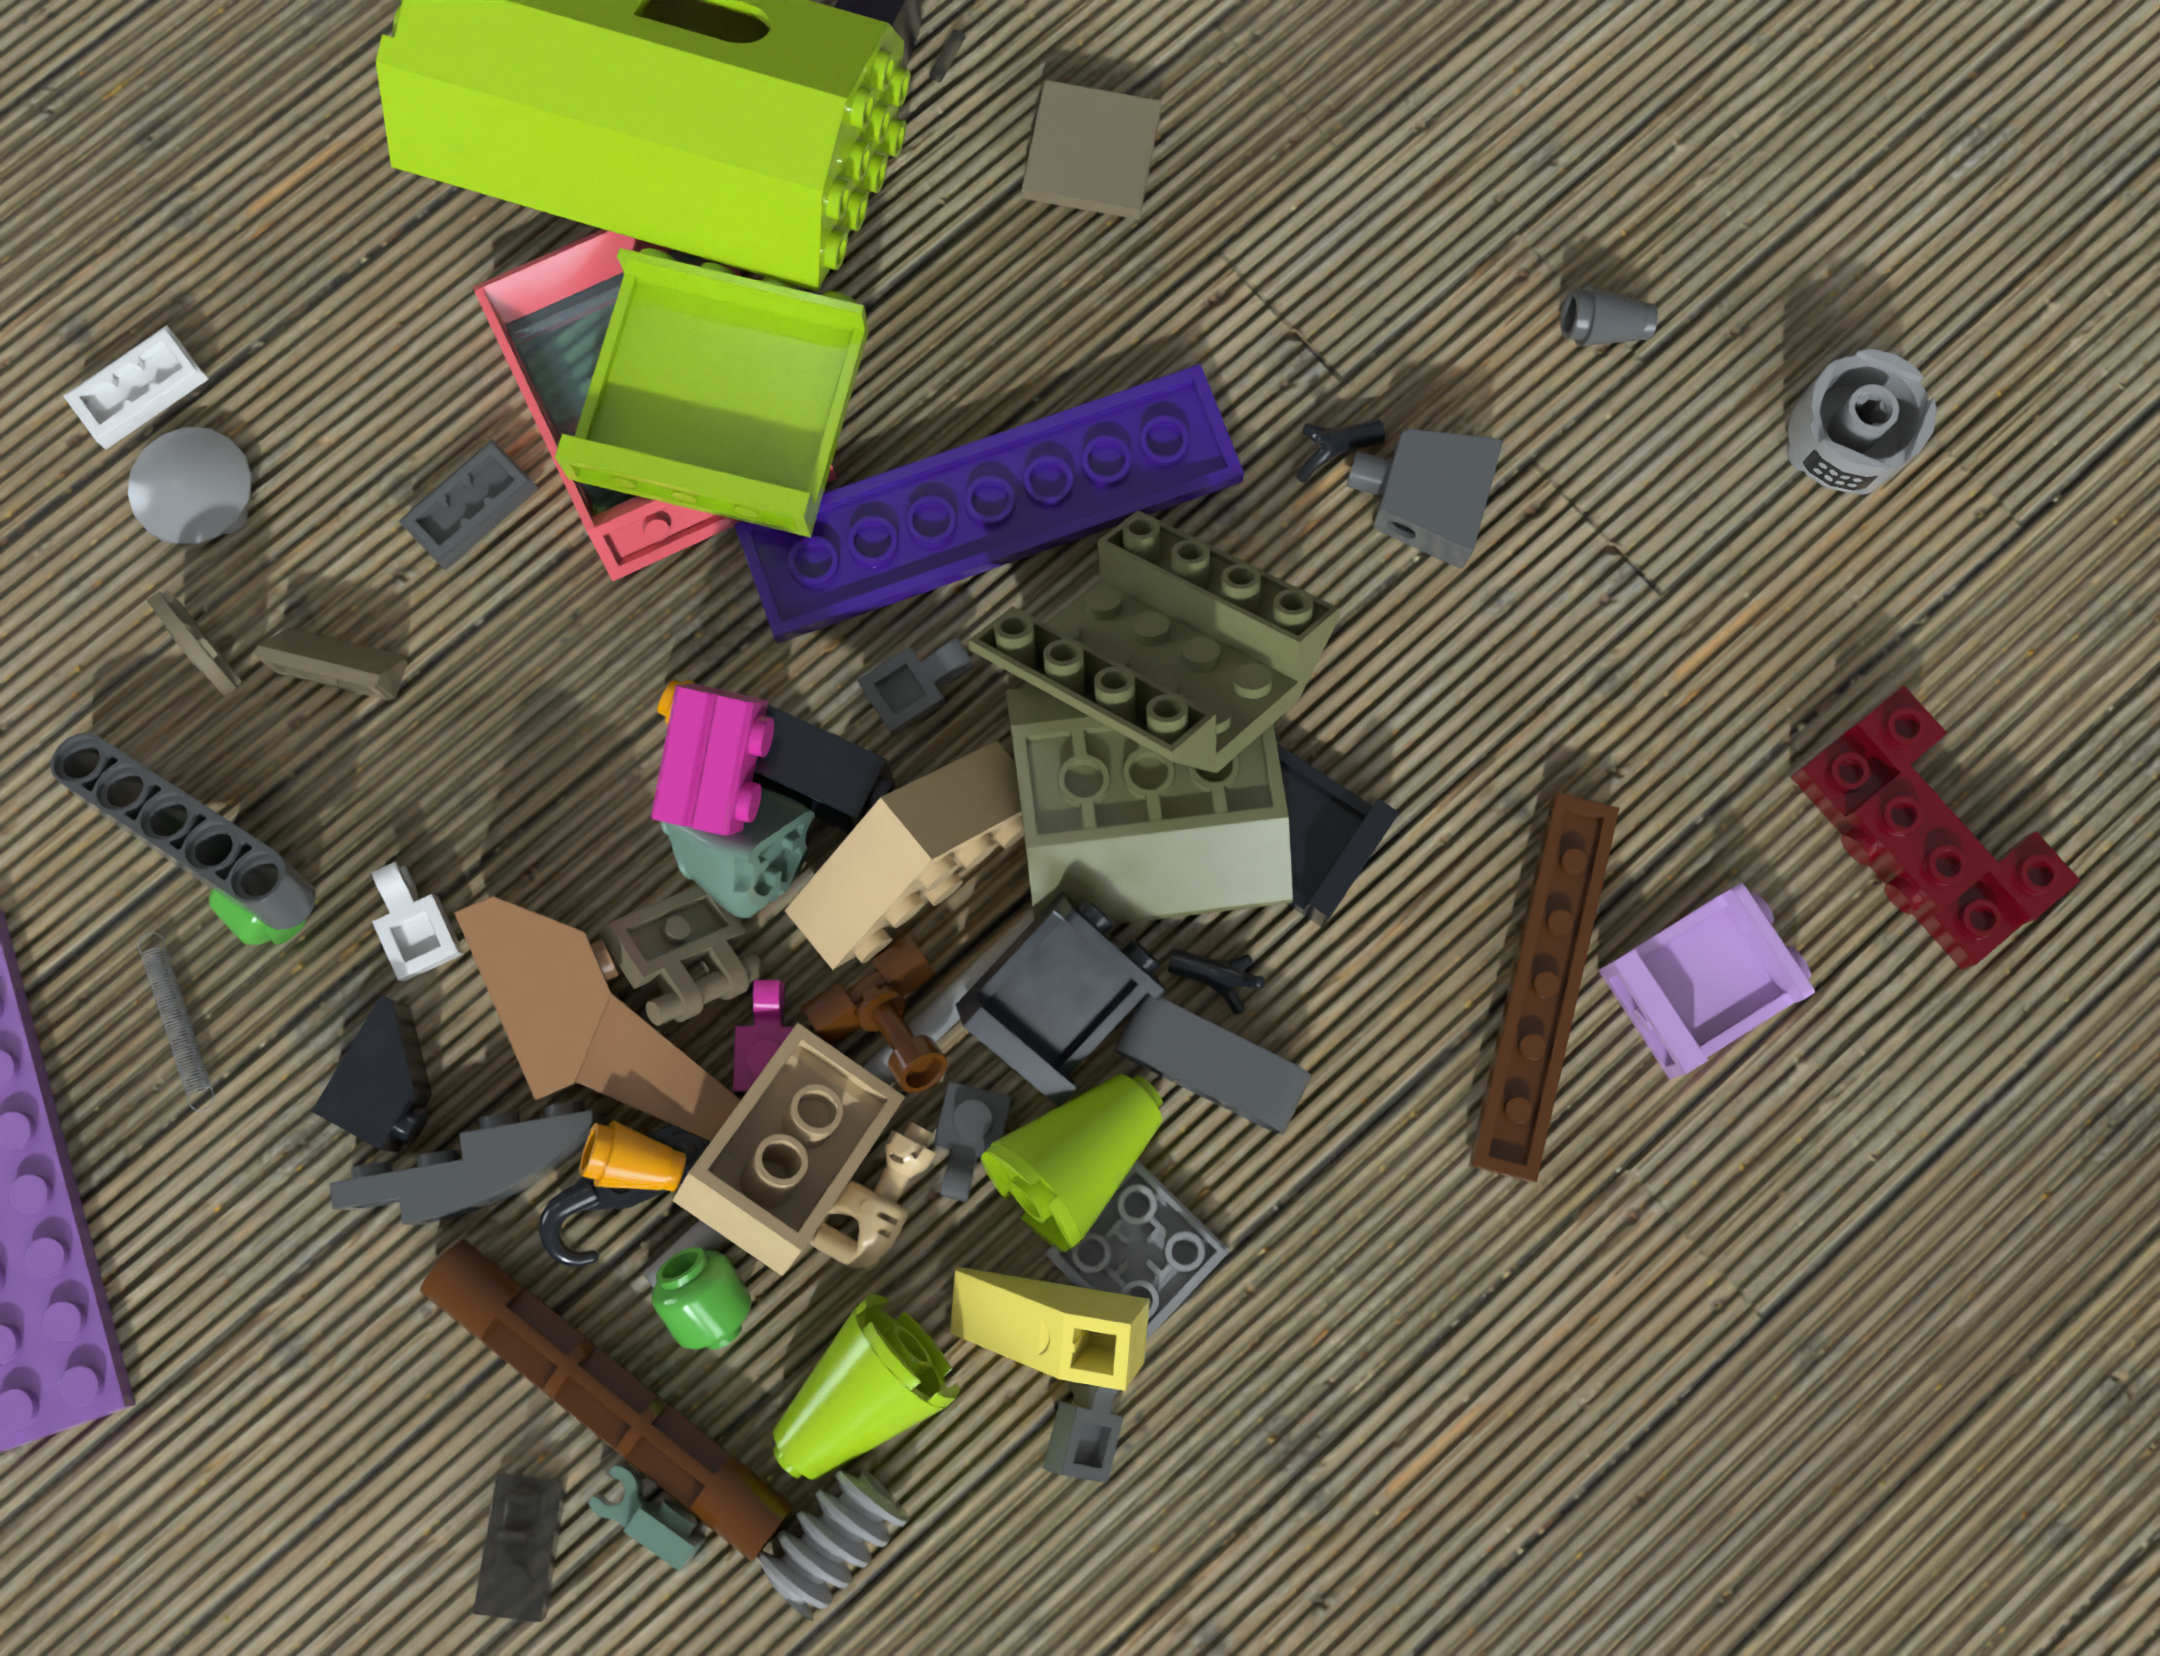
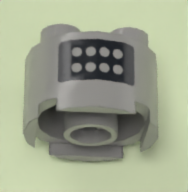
(1860, 422)

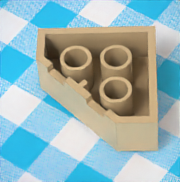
(909, 854)

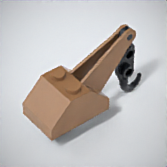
(573, 1030)

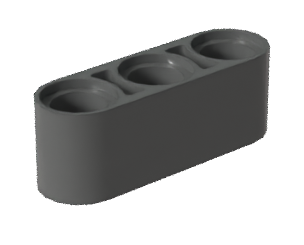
(1213, 1063)

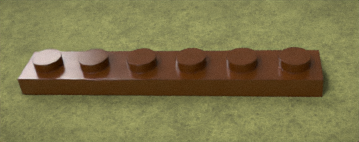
(1544, 988)

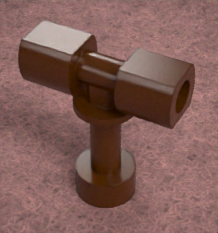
(878, 1006)

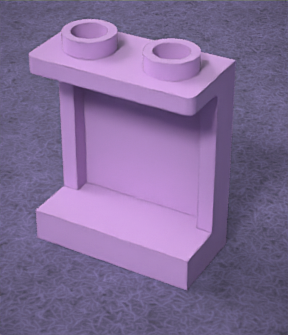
(1708, 979)

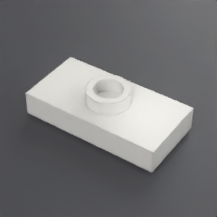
(135, 387)

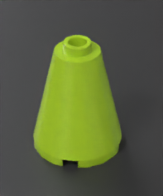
(1075, 1157)
(862, 1392)

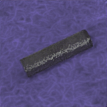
(947, 55)

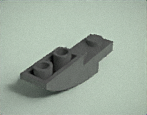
(494, 1165)

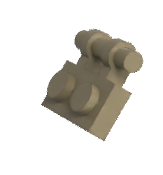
(673, 934)

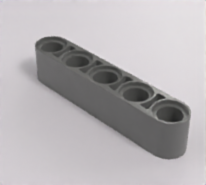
(184, 831)

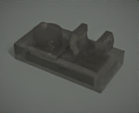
(520, 1547)

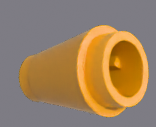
(628, 1159)

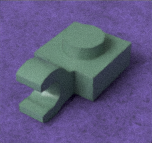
(661, 1529)

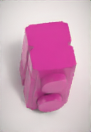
(712, 759)

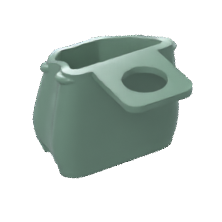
(751, 865)

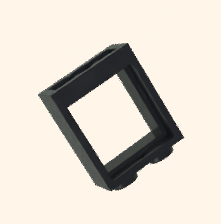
(822, 771)

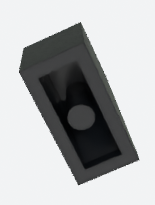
(380, 1081)

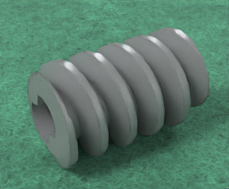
(831, 1541)

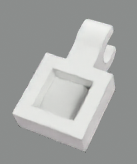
(415, 930)

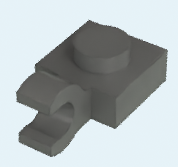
(907, 689)
(967, 1127)
(1084, 1434)

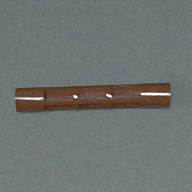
(607, 1398)

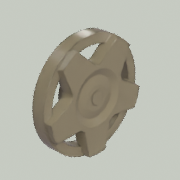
(194, 642)

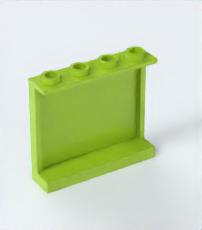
(718, 392)

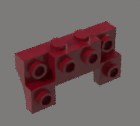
(1918, 843)

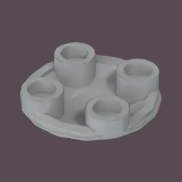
(190, 486)

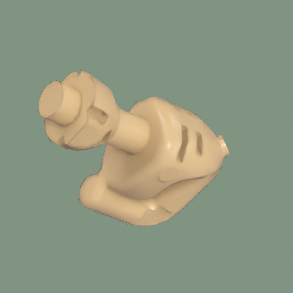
(876, 1210)

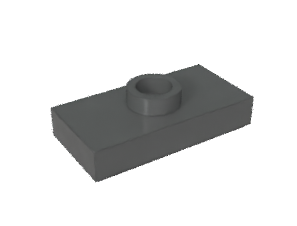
(468, 504)

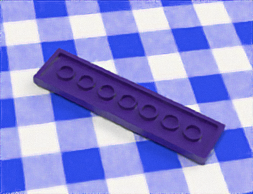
(993, 503)

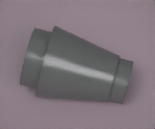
(1606, 317)

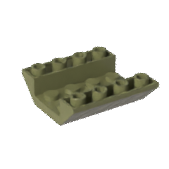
(1171, 645)
(1140, 829)

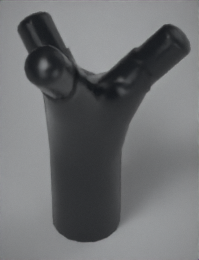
(1338, 441)
(1217, 974)

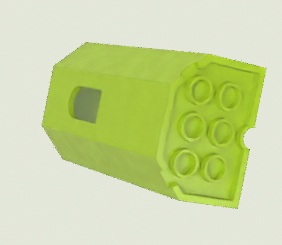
(656, 119)

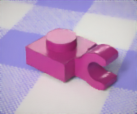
(759, 1043)

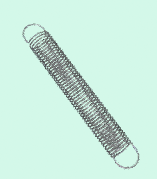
(183, 1016)

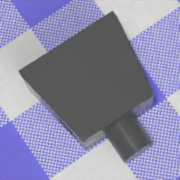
(1431, 490)

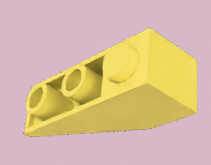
(1053, 1326)

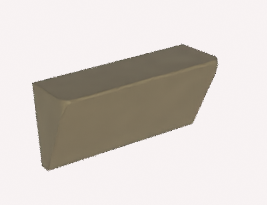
(334, 663)

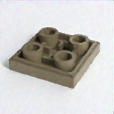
(1091, 149)

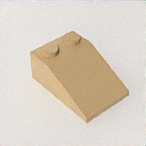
(788, 1149)

